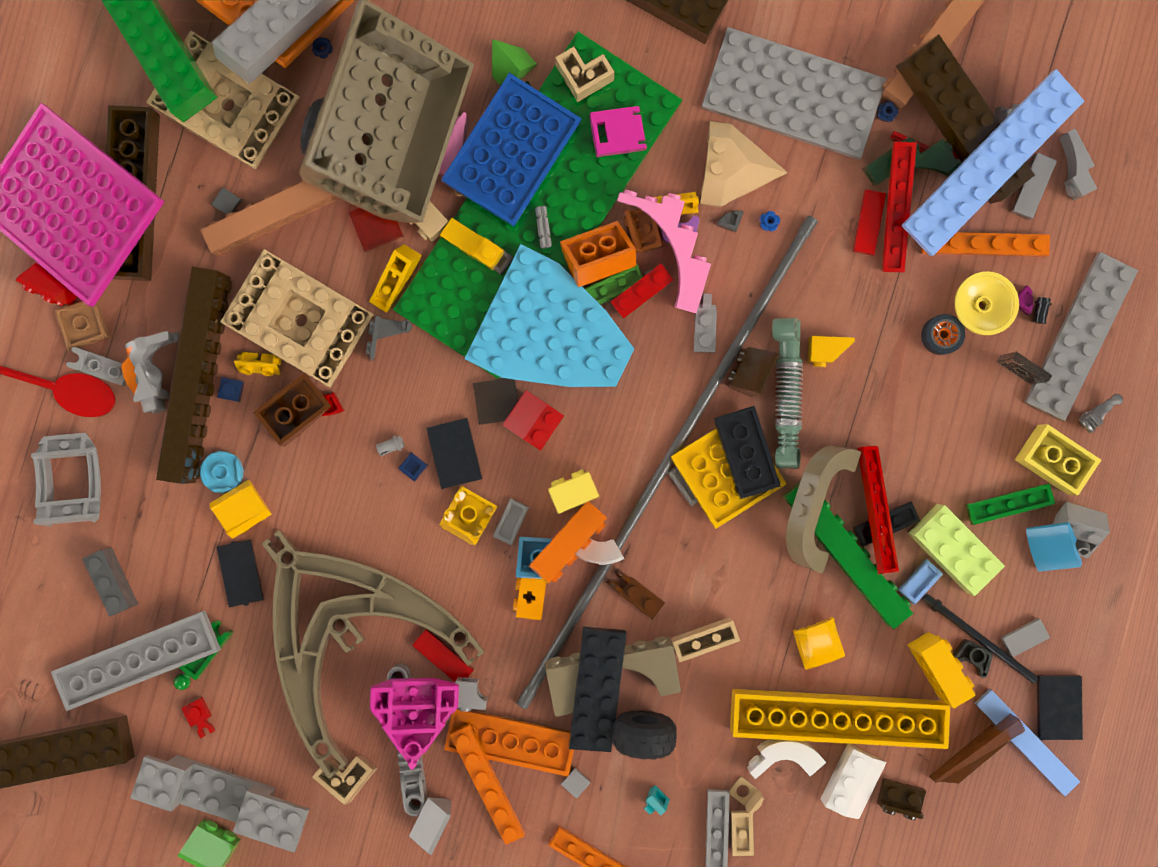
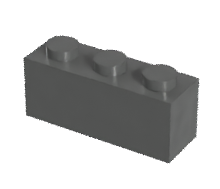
(110, 581)

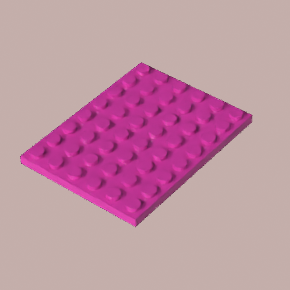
(71, 205)

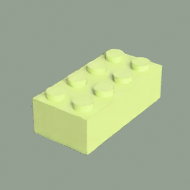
(956, 549)

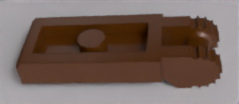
(638, 595)

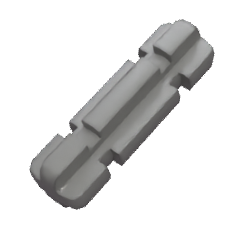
(543, 227)

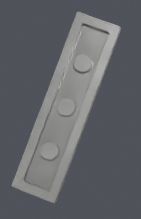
(717, 828)

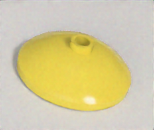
(999, 303)

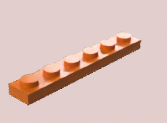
(996, 244)
(487, 783)

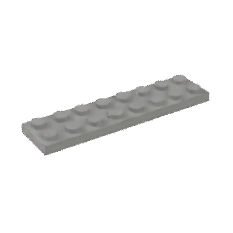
(1082, 335)
(136, 660)

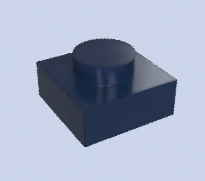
(230, 389)

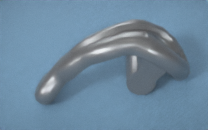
(1094, 418)

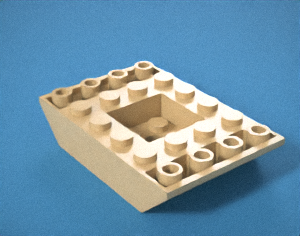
(257, 111)
(269, 310)

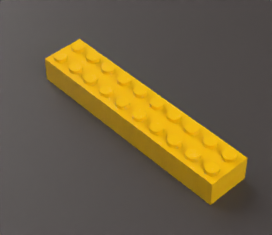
(839, 718)

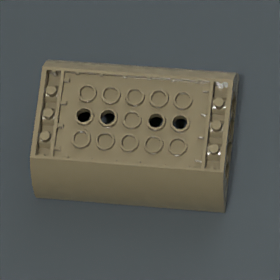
(404, 133)

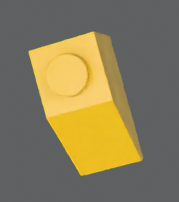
(826, 349)

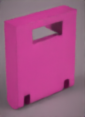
(622, 131)

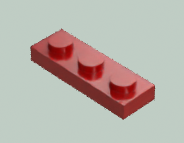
(642, 291)

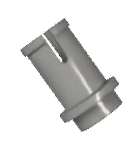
(390, 445)

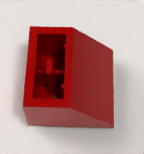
(40, 281)

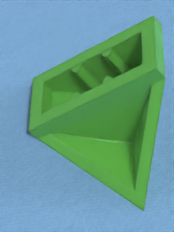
(510, 59)

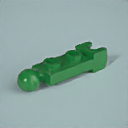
(197, 667)

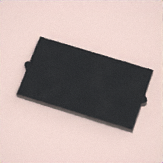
(240, 573)

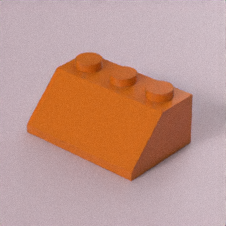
(598, 253)

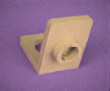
(752, 800)

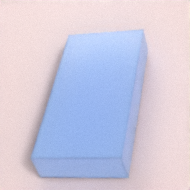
(920, 581)

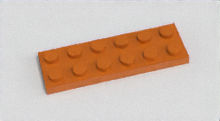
(516, 741)

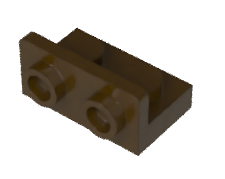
(902, 799)

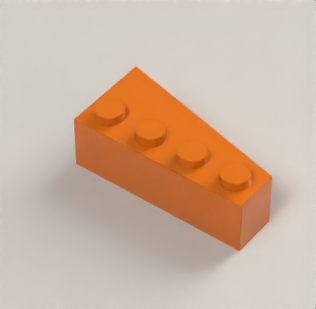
(568, 542)

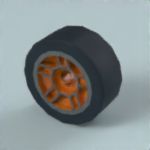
(949, 326)

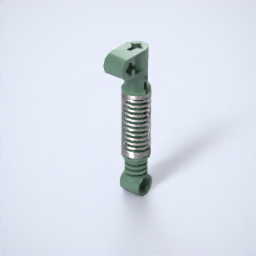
(790, 365)

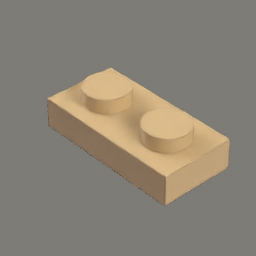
(742, 833)

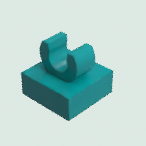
(656, 801)

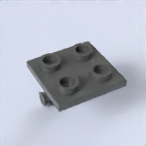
(384, 328)

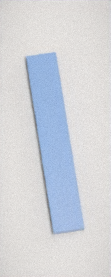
(1030, 745)

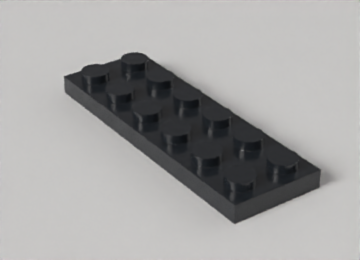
(597, 689)

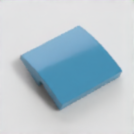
(1053, 547)

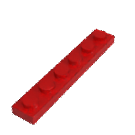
(898, 206)
(878, 510)

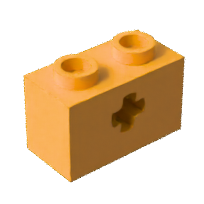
(534, 608)

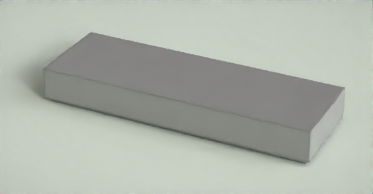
(1032, 190)

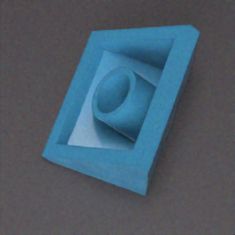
(527, 552)

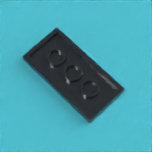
(746, 452)

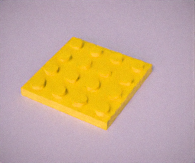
(711, 482)

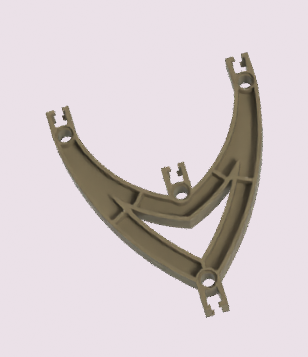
(302, 665)

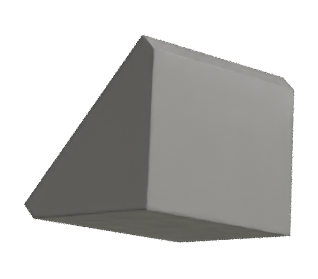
(431, 823)

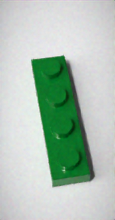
(1010, 504)

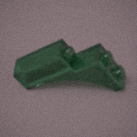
(935, 157)

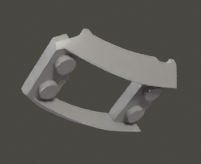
(73, 510)

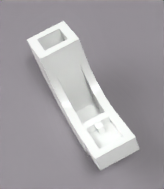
(776, 750)

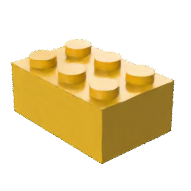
(942, 669)

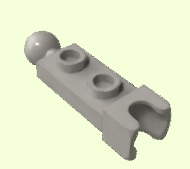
(98, 366)

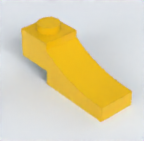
(472, 243)

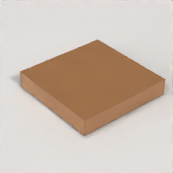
(81, 324)

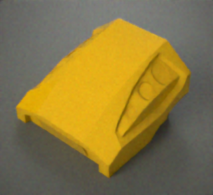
(818, 643)

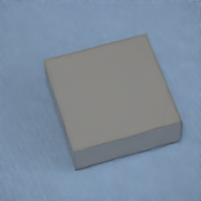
(575, 783)

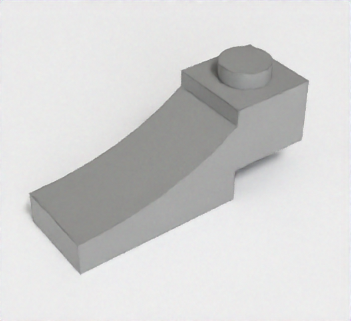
(1078, 162)

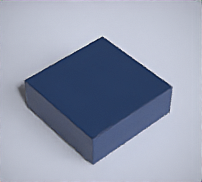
(413, 466)

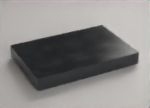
(454, 453)
(1059, 707)

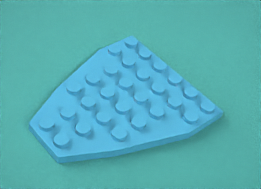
(548, 329)

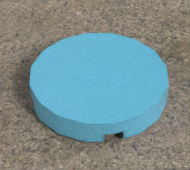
(221, 472)

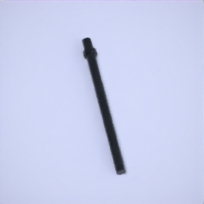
(936, 605)

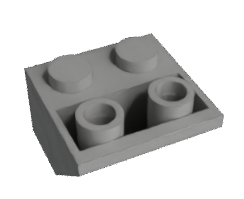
(1087, 524)

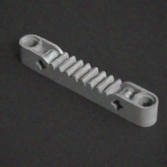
(412, 782)

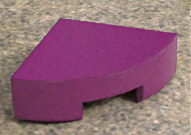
(1026, 300)

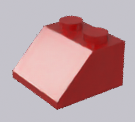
(533, 420)

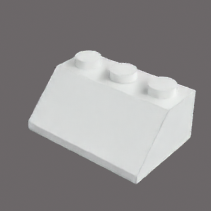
(852, 782)

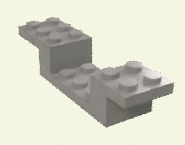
(223, 795)

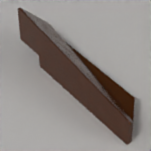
(978, 750)

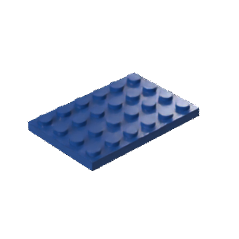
(511, 150)

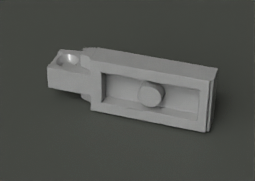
(705, 326)

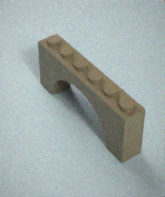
(650, 658)

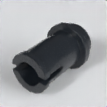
(1041, 310)

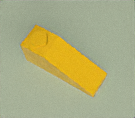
(395, 276)

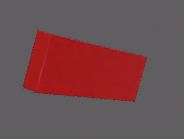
(869, 222)
(442, 656)

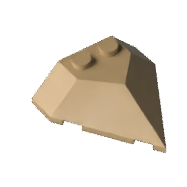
(734, 166)

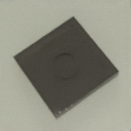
(1024, 368)
(495, 400)

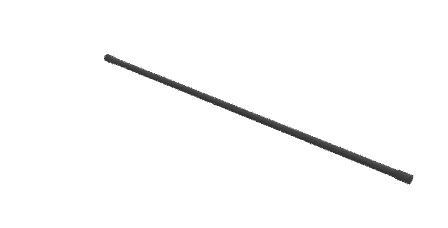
(803, 233)

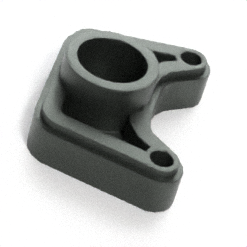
(975, 655)

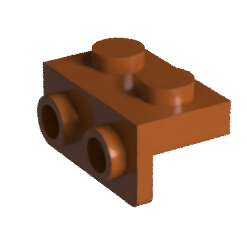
(643, 230)

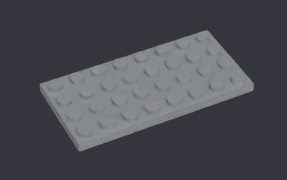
(793, 93)

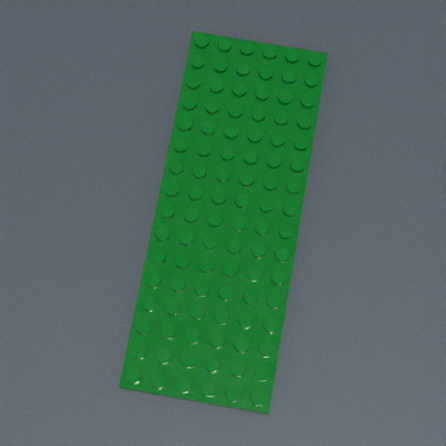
(579, 191)

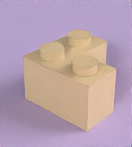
(583, 78)
(348, 782)

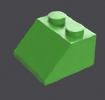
(209, 846)

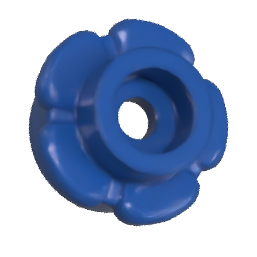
(769, 226)

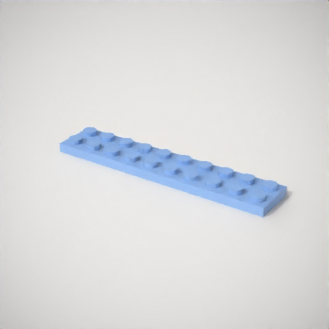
(993, 163)

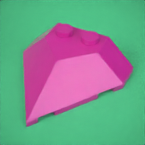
(413, 712)

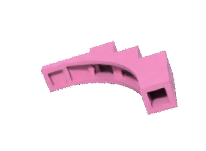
(691, 272)

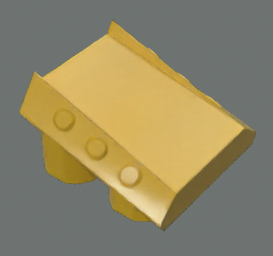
(240, 509)
(467, 516)

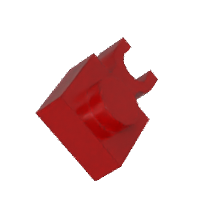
(197, 714)

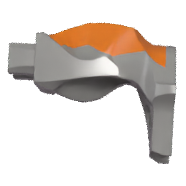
(143, 375)

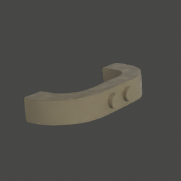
(809, 503)

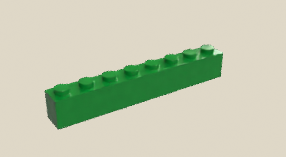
(857, 565)

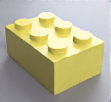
(1058, 459)
(573, 491)

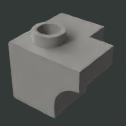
(470, 695)

